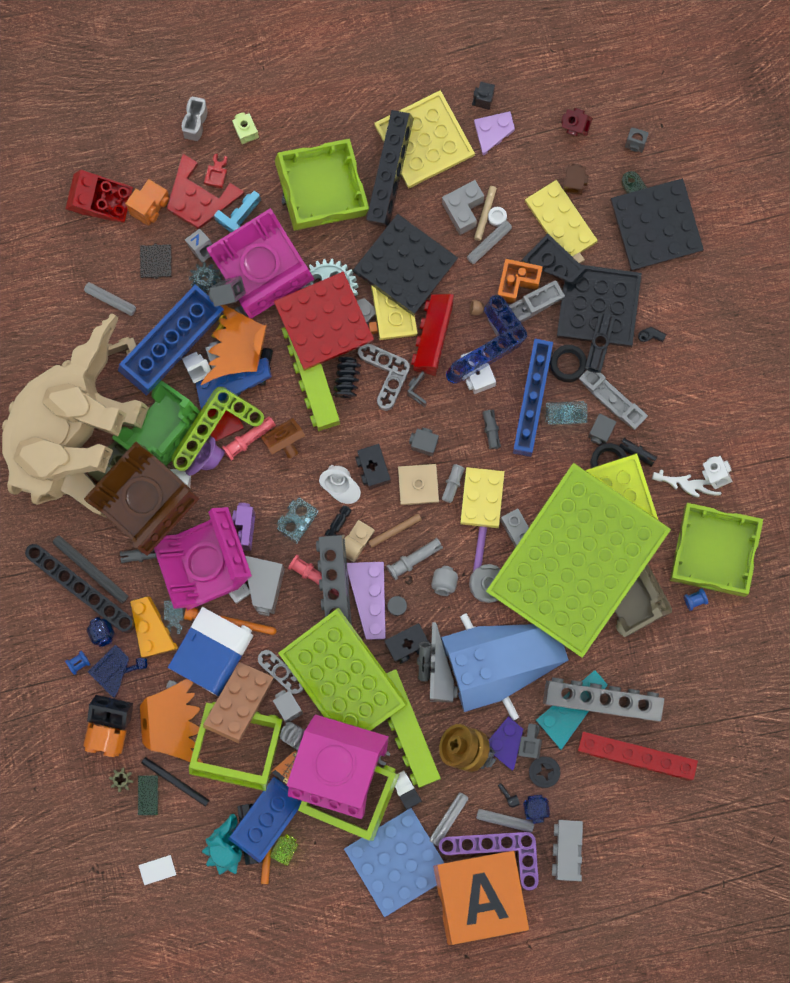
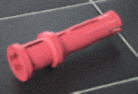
(241, 442)
(308, 571)

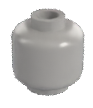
(444, 581)

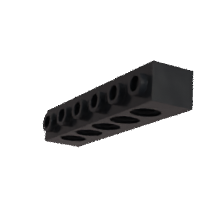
(390, 168)

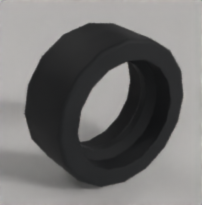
(568, 349)
(603, 448)

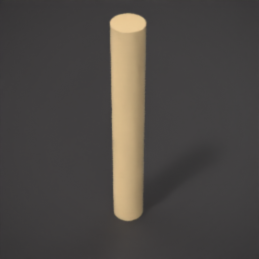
(484, 215)

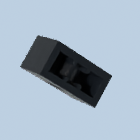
(373, 455)
(395, 643)

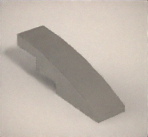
(535, 302)

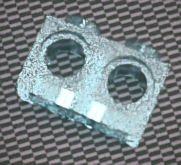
(301, 522)

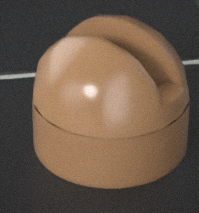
(476, 308)

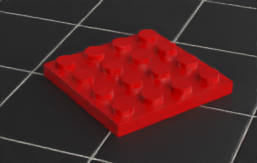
(323, 320)

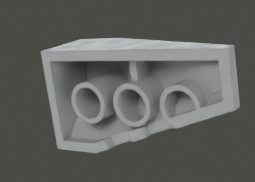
(441, 679)

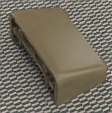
(642, 604)

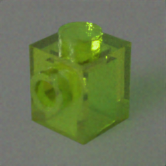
(284, 850)

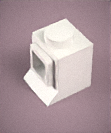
(196, 366)

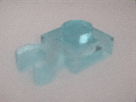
(173, 615)

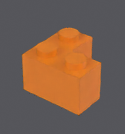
(147, 202)
(517, 275)

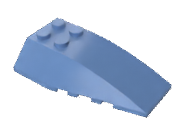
(500, 661)

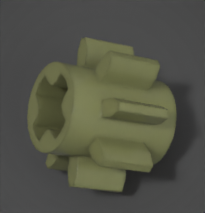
(118, 775)

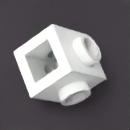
(717, 472)

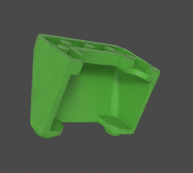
(163, 425)

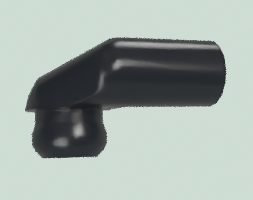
(651, 333)

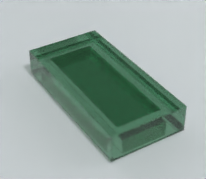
(148, 795)

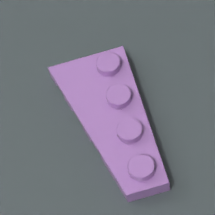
(368, 590)

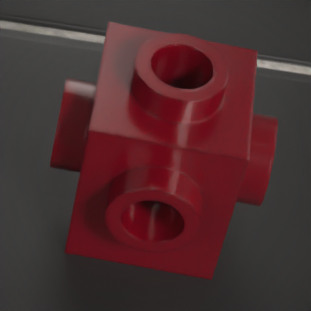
(576, 122)

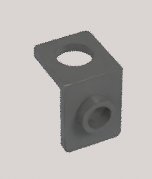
(634, 144)
(413, 385)

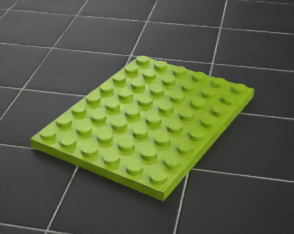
(578, 560)

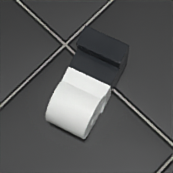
(406, 791)

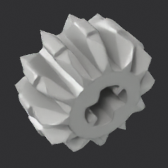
(292, 734)

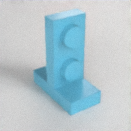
(238, 215)

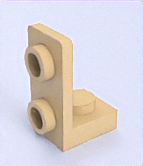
(123, 344)

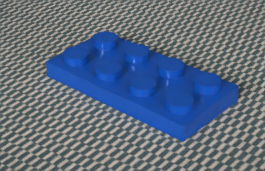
(265, 820)

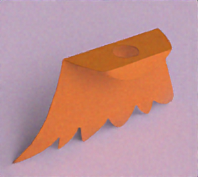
(240, 345)
(167, 723)

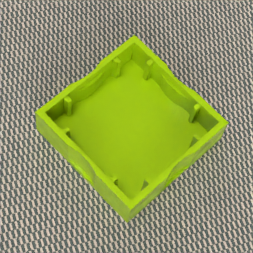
(321, 184)
(716, 550)

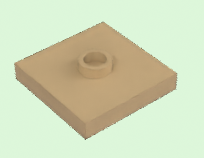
(418, 484)

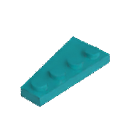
(561, 721)

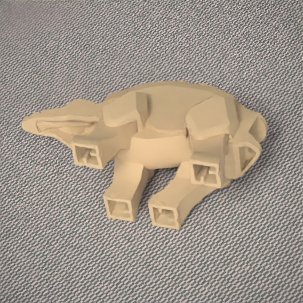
(55, 420)

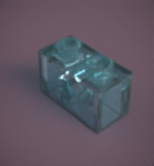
(566, 412)

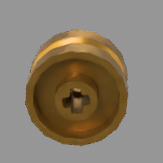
(464, 748)

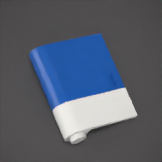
(211, 651)

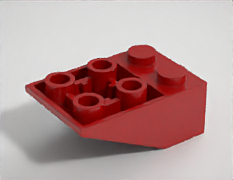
(98, 197)

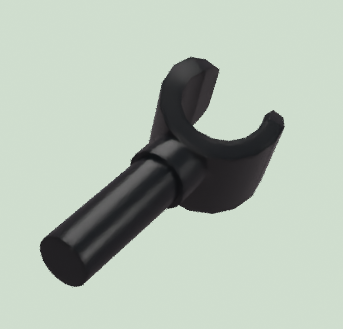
(513, 801)

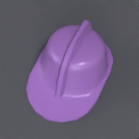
(207, 458)

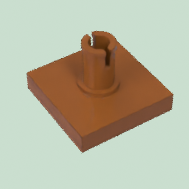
(283, 438)

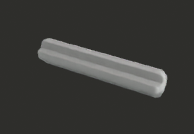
(489, 242)
(110, 299)
(448, 818)
(505, 820)

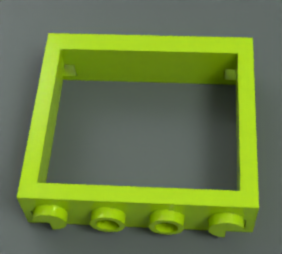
(233, 776)
(378, 814)

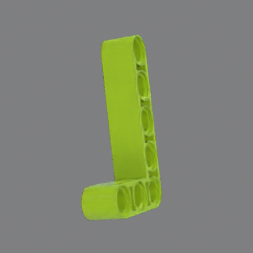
(210, 422)

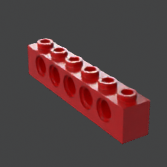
(637, 756)

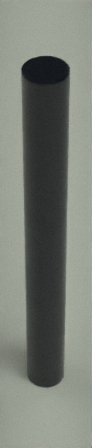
(175, 781)

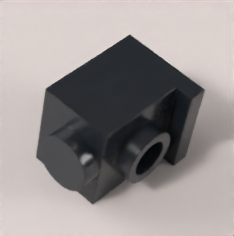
(483, 95)

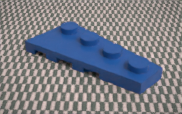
(234, 382)

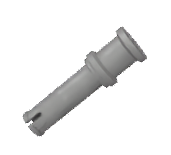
(407, 563)

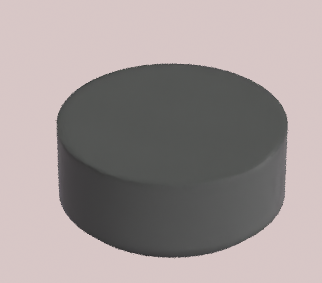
(397, 606)

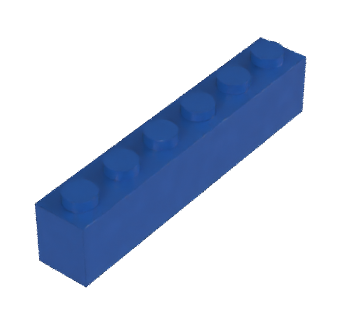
(532, 397)

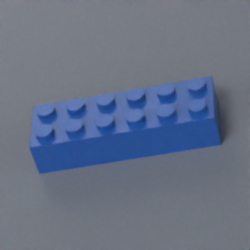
(170, 340)

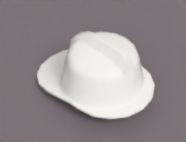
(340, 484)

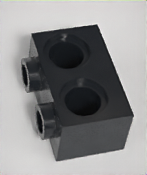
(110, 712)

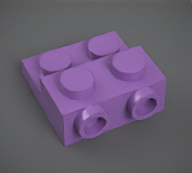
(244, 520)

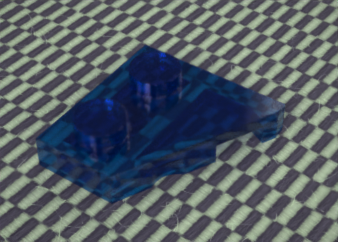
(110, 670)

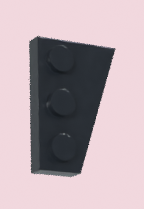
(555, 260)

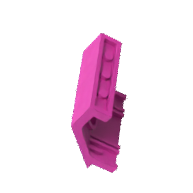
(263, 259)
(203, 561)
(336, 765)

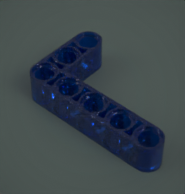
(492, 347)

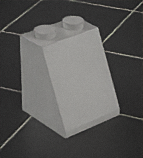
(264, 584)

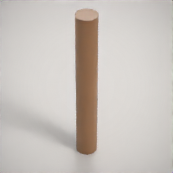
(395, 530)

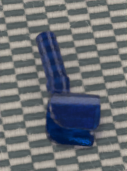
(141, 663)

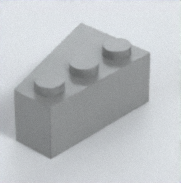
(568, 850)

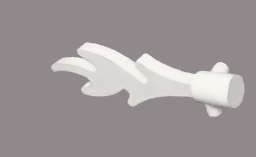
(688, 486)

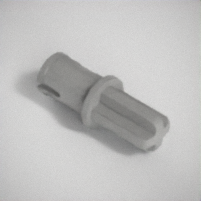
(452, 483)

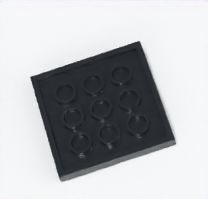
(656, 224)
(405, 264)
(597, 293)

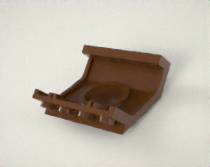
(142, 497)

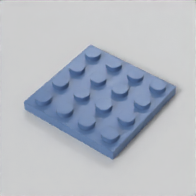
(397, 862)

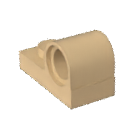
(357, 540)

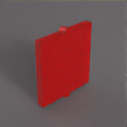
(226, 426)

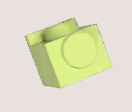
(246, 133)

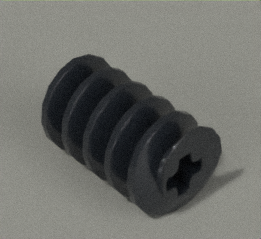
(346, 377)

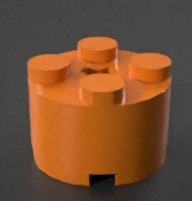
(104, 739)

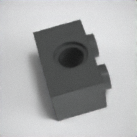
(227, 291)

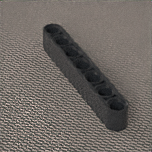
(73, 582)

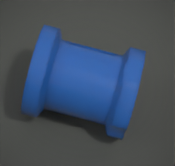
(695, 599)
(74, 668)

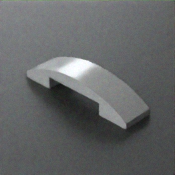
(613, 399)

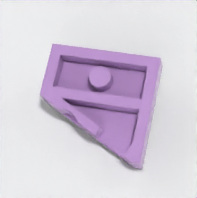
(493, 130)

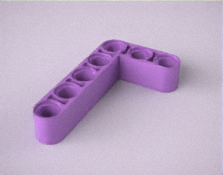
(497, 847)

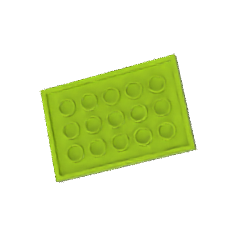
(342, 674)

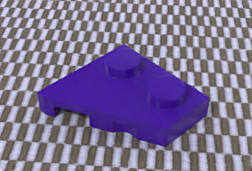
(506, 742)

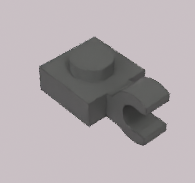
(530, 745)

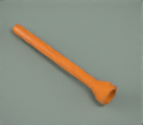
(192, 614)

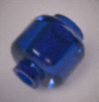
(100, 632)
(536, 808)

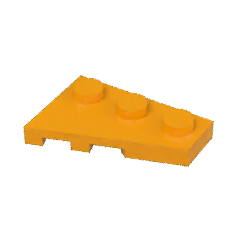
(150, 630)

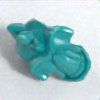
(221, 850)

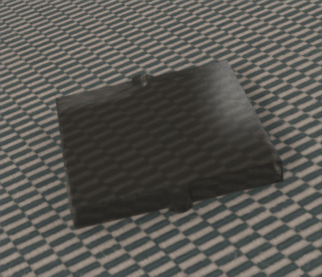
(155, 261)

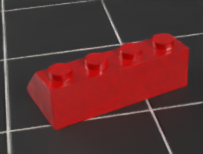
(433, 334)

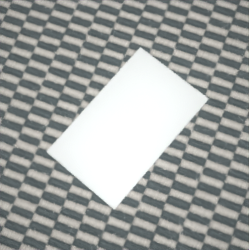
(157, 870)

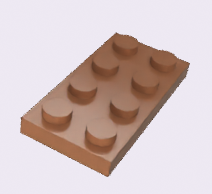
(238, 702)

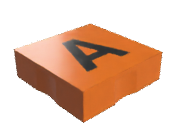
(481, 897)

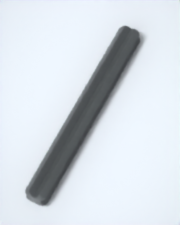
(90, 569)

